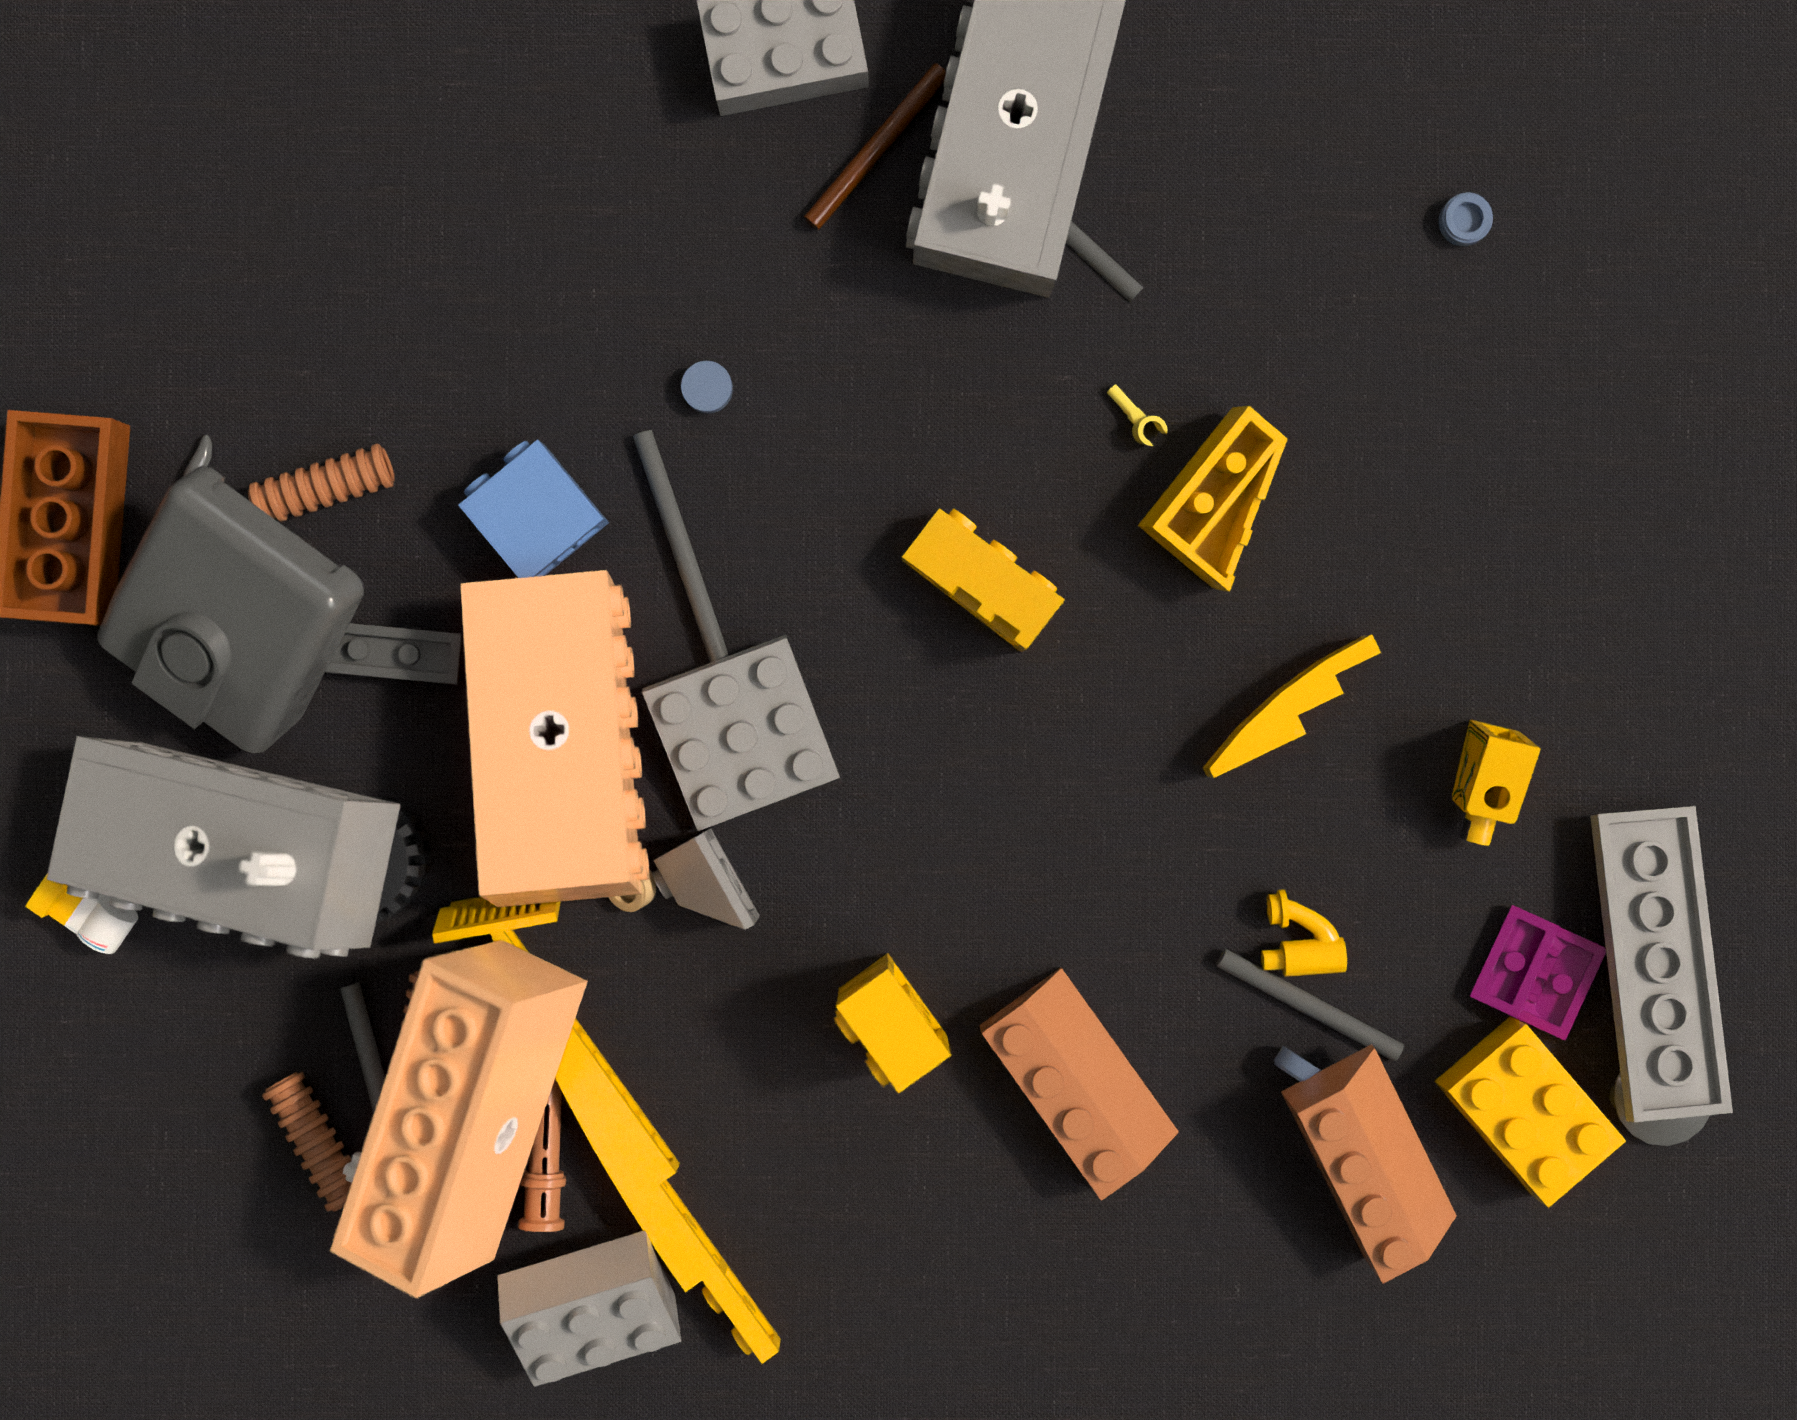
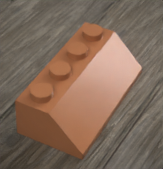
(1080, 1083)
(1372, 1162)

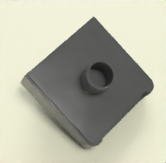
(228, 613)

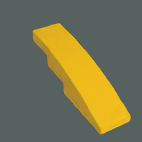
(1277, 717)

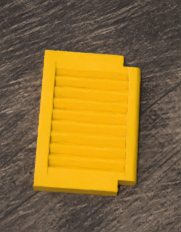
(480, 917)

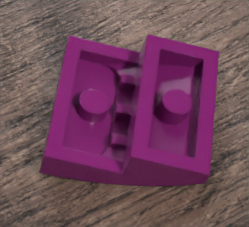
(1538, 972)

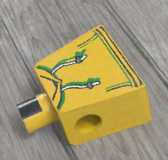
(1497, 760)

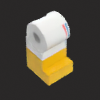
(92, 920)

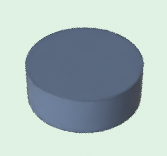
(1465, 219)
(707, 387)
(1295, 1065)

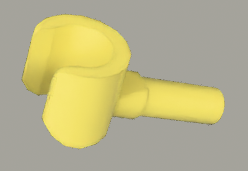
(1136, 416)

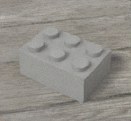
(781, 51)
(588, 1308)

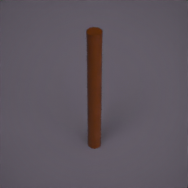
(876, 146)

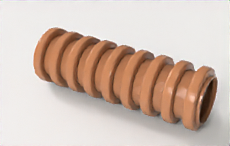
(323, 483)
(311, 1137)

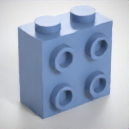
(532, 511)

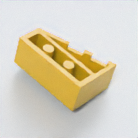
(1216, 496)
(983, 578)

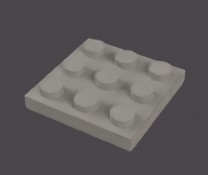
(741, 732)

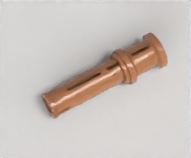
(545, 1180)

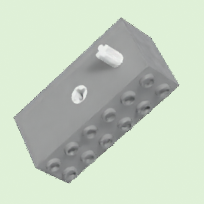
(1003, 189)
(223, 846)

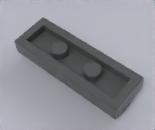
(399, 654)

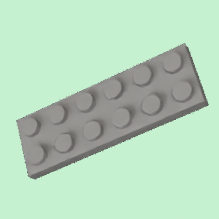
(1661, 964)

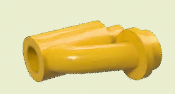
(1303, 957)

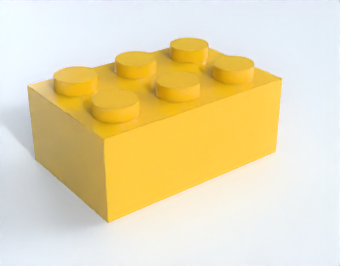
(892, 1024)
(1530, 1111)

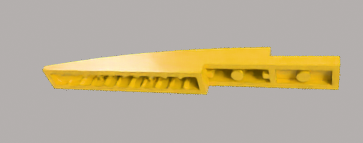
(639, 1168)

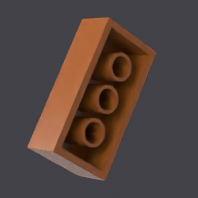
(61, 516)

